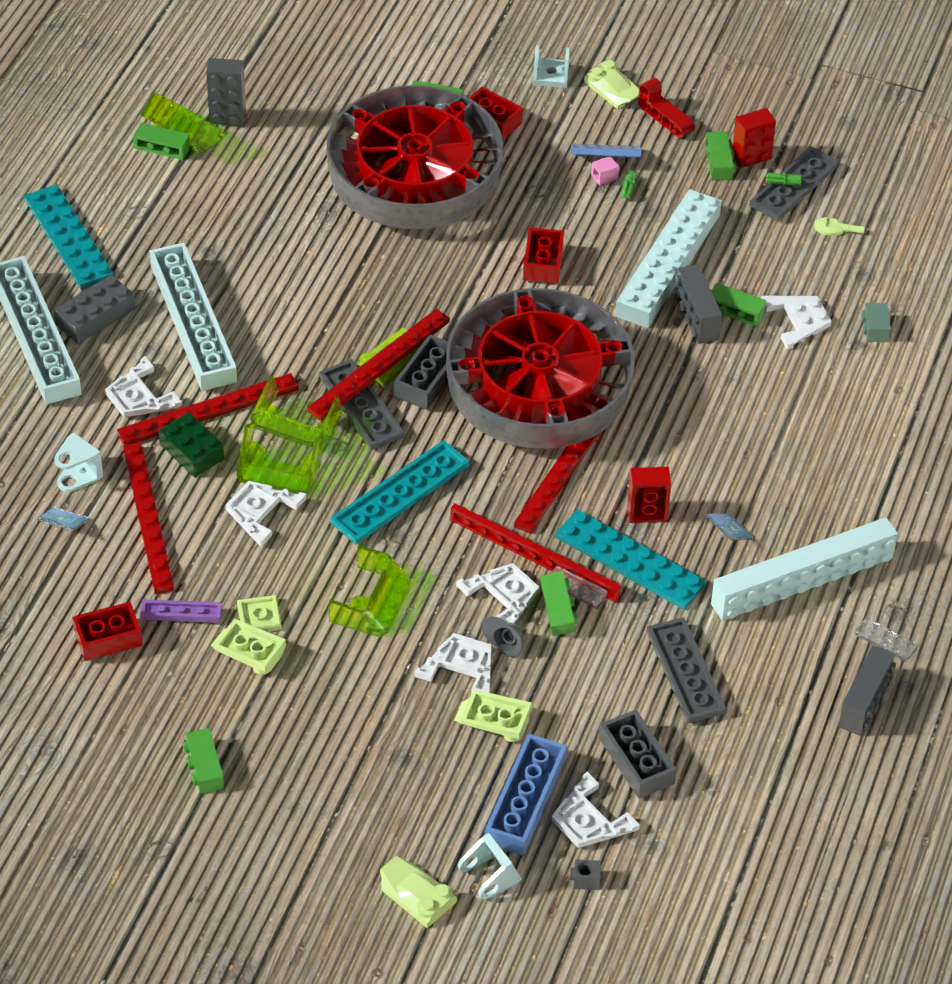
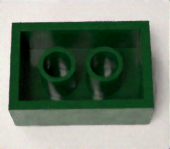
(191, 444)

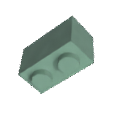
(876, 322)

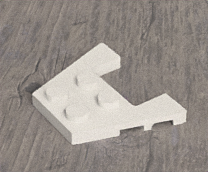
(805, 314)
(134, 398)
(255, 502)
(506, 584)
(462, 656)
(583, 822)

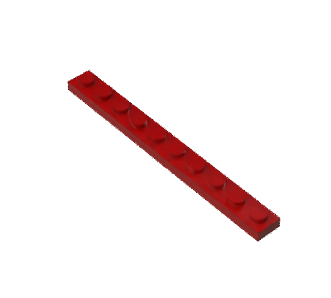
(379, 363)
(206, 409)
(554, 482)
(148, 518)
(529, 549)

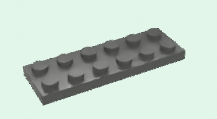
(778, 200)
(364, 409)
(686, 670)

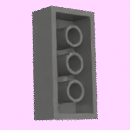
(226, 91)
(698, 304)
(94, 309)
(424, 374)
(867, 690)
(637, 754)

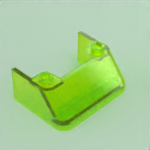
(173, 116)
(269, 419)
(279, 475)
(378, 612)

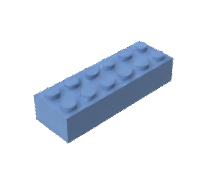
(526, 793)

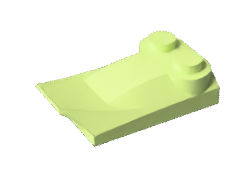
(611, 84)
(250, 646)
(495, 714)
(416, 891)

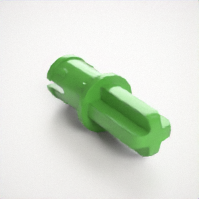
(784, 179)
(628, 184)

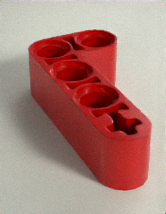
(662, 110)

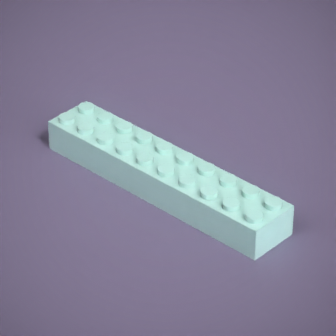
(672, 249)
(193, 317)
(37, 332)
(803, 569)

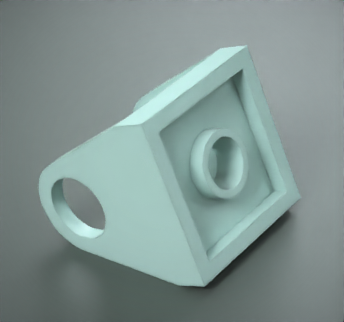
(544, 66)
(84, 463)
(483, 851)

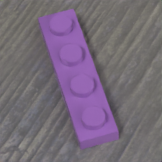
(180, 611)

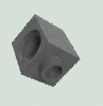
(591, 880)

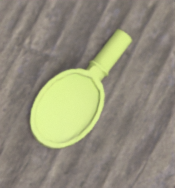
(834, 227)

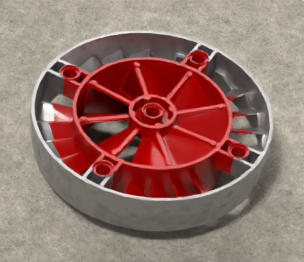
(427, 131)
(557, 344)

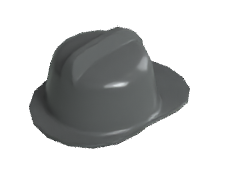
(503, 635)

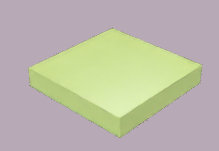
(260, 612)

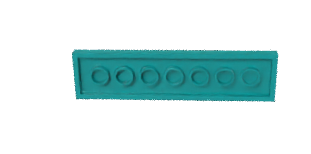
(68, 236)
(399, 492)
(630, 559)

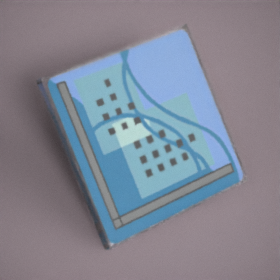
(63, 519)
(729, 527)

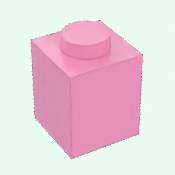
(605, 170)

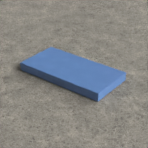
(606, 150)

